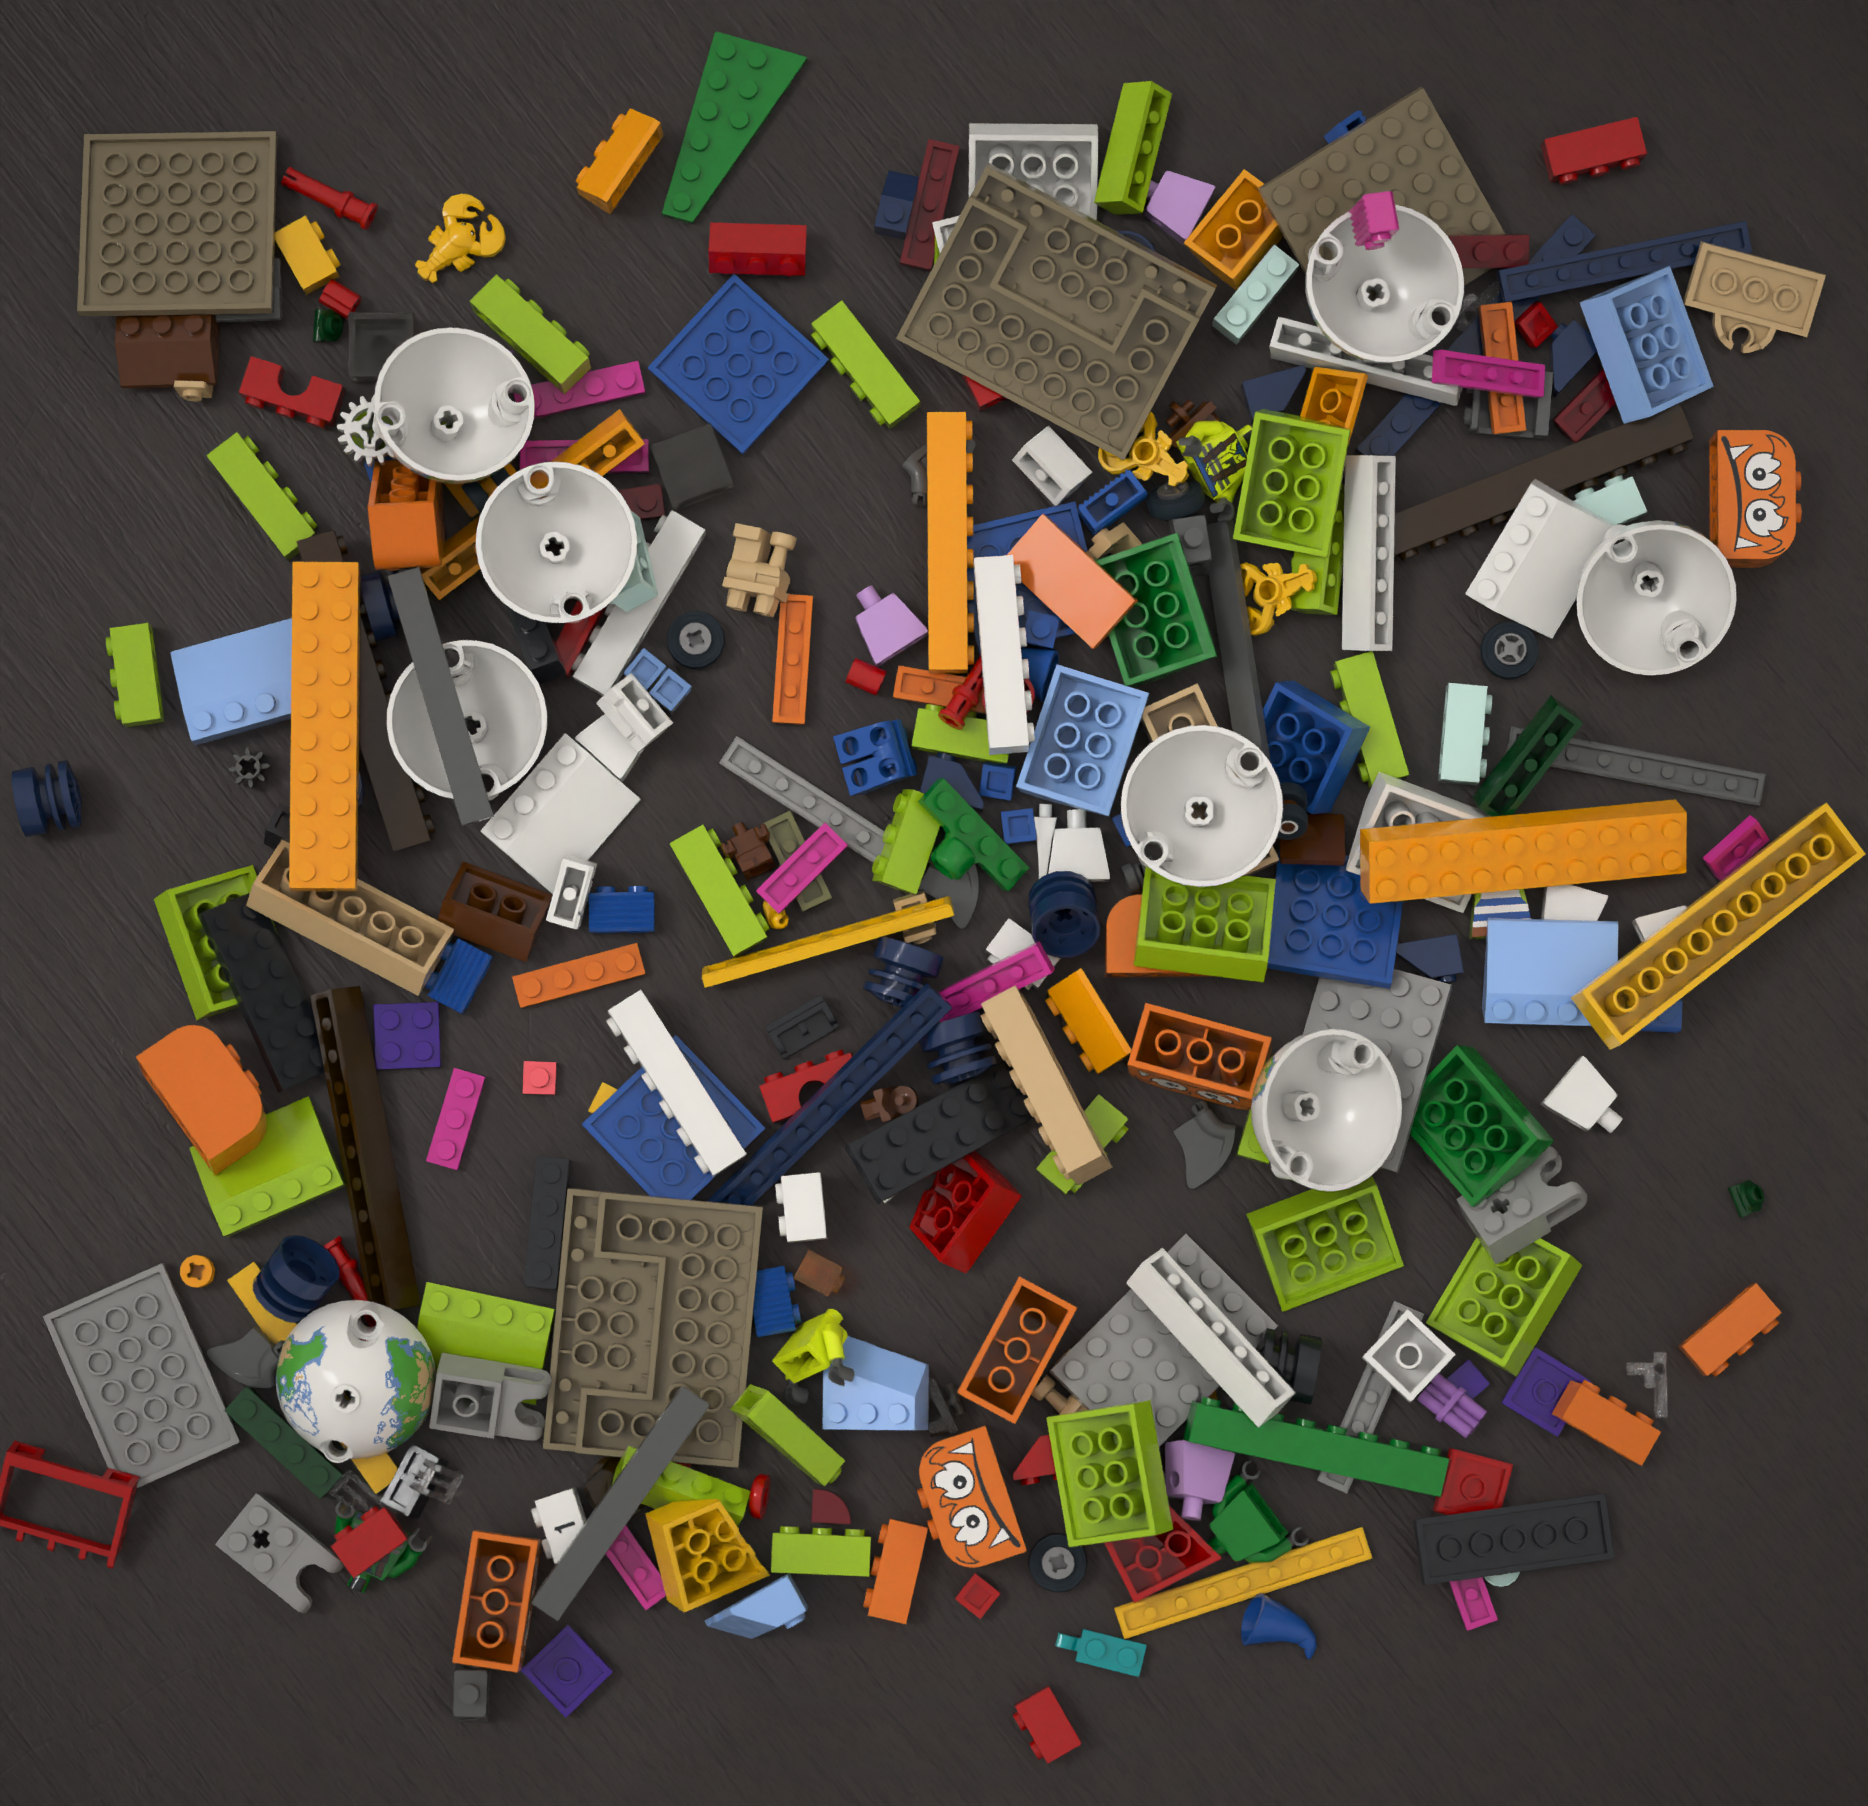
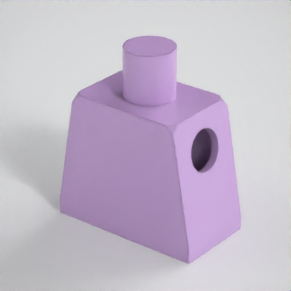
(1177, 204)
(887, 625)
(1196, 1475)

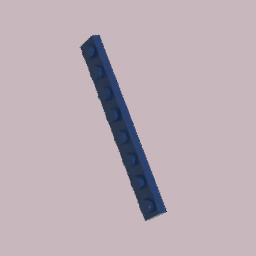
(1617, 262)

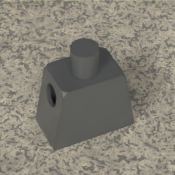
(1195, 541)
(471, 1693)

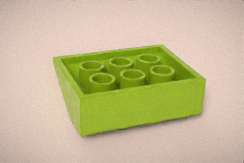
(1291, 483)
(1206, 928)
(193, 953)
(280, 1174)
(1324, 1242)
(1506, 1304)
(485, 1327)
(1109, 1473)

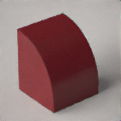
(829, 1508)

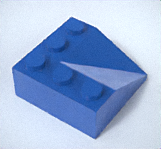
(1311, 742)

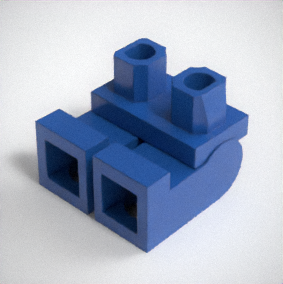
(890, 754)

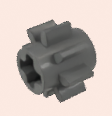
(258, 766)

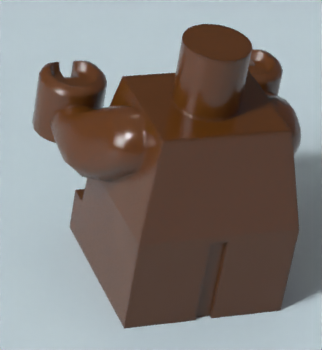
(750, 850)

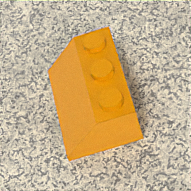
(619, 159)
(1235, 232)
(1334, 397)
(1087, 1022)

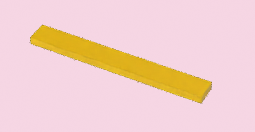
(827, 941)
(376, 1470)
(1242, 1583)

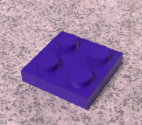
(407, 1035)
(1539, 1389)
(567, 1670)

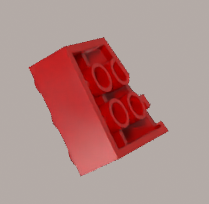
(963, 1210)
(1160, 1559)

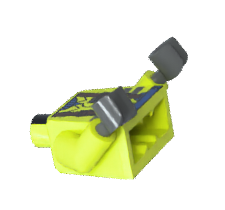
(1217, 461)
(812, 1350)

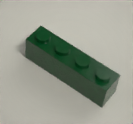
(1528, 759)
(283, 1442)

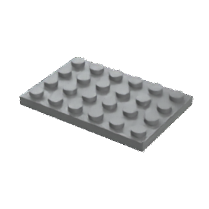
(1398, 1021)
(1139, 1359)
(142, 1377)

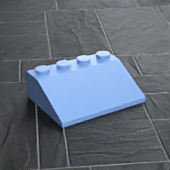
(1646, 345)
(235, 681)
(1082, 741)
(1540, 965)

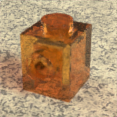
(820, 1274)

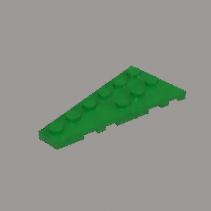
(730, 107)

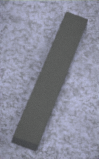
(1236, 640)
(440, 696)
(1657, 770)
(619, 1503)

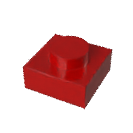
(1535, 324)
(977, 1595)

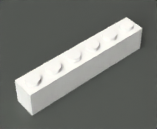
(1308, 346)
(1368, 553)
(624, 631)
(1001, 654)
(676, 1083)
(1210, 1337)

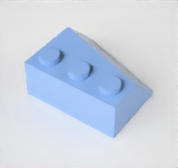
(885, 1392)
(763, 1610)

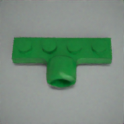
(968, 839)

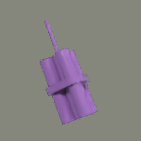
(1452, 1405)

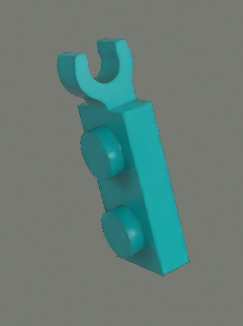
(1105, 1651)

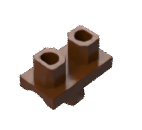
(1203, 412)
(890, 1103)

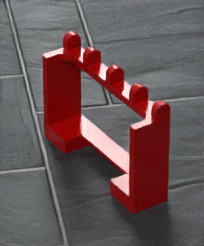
(112, 1482)

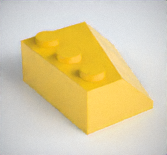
(700, 1552)

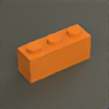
(1730, 1330)
(1607, 1421)
(896, 1570)

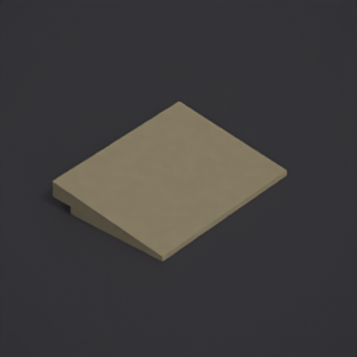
(1056, 311)
(632, 1302)

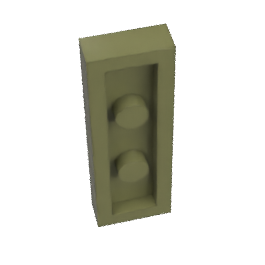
(785, 840)

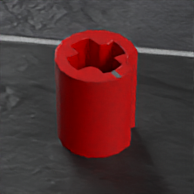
(340, 299)
(866, 676)

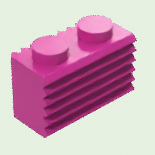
(1374, 220)

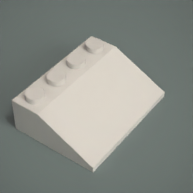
(1046, 156)
(1539, 560)
(1402, 803)
(560, 811)

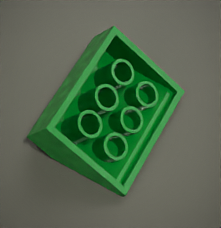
(1167, 623)
(1475, 1126)

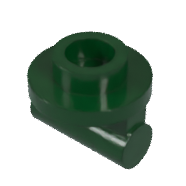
(327, 326)
(1746, 1197)

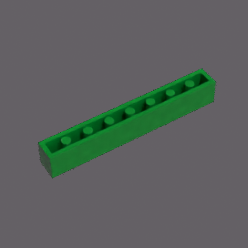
(1318, 1448)

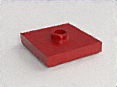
(1472, 1483)

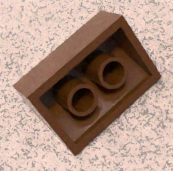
(166, 349)
(494, 911)

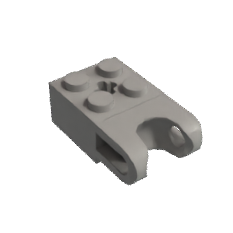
(1523, 1208)
(486, 1398)
(288, 1553)

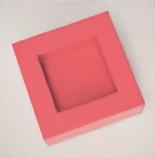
(539, 1078)

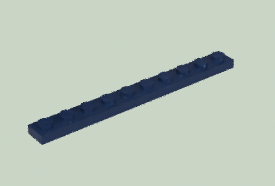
(1414, 410)
(834, 1098)

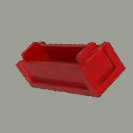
(575, 637)

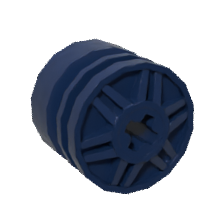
(380, 605)
(47, 798)
(1064, 914)
(903, 971)
(957, 1049)
(295, 1278)

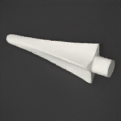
(1045, 829)

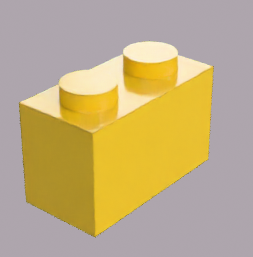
(306, 255)

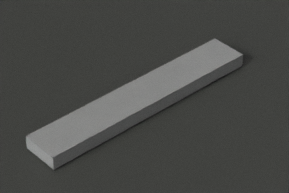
(803, 798)
(1367, 1401)

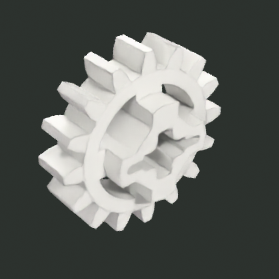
(357, 429)

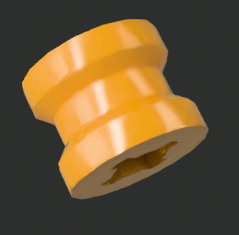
(205, 1273)

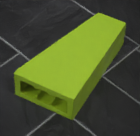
(788, 1434)

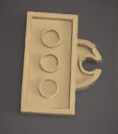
(1752, 295)

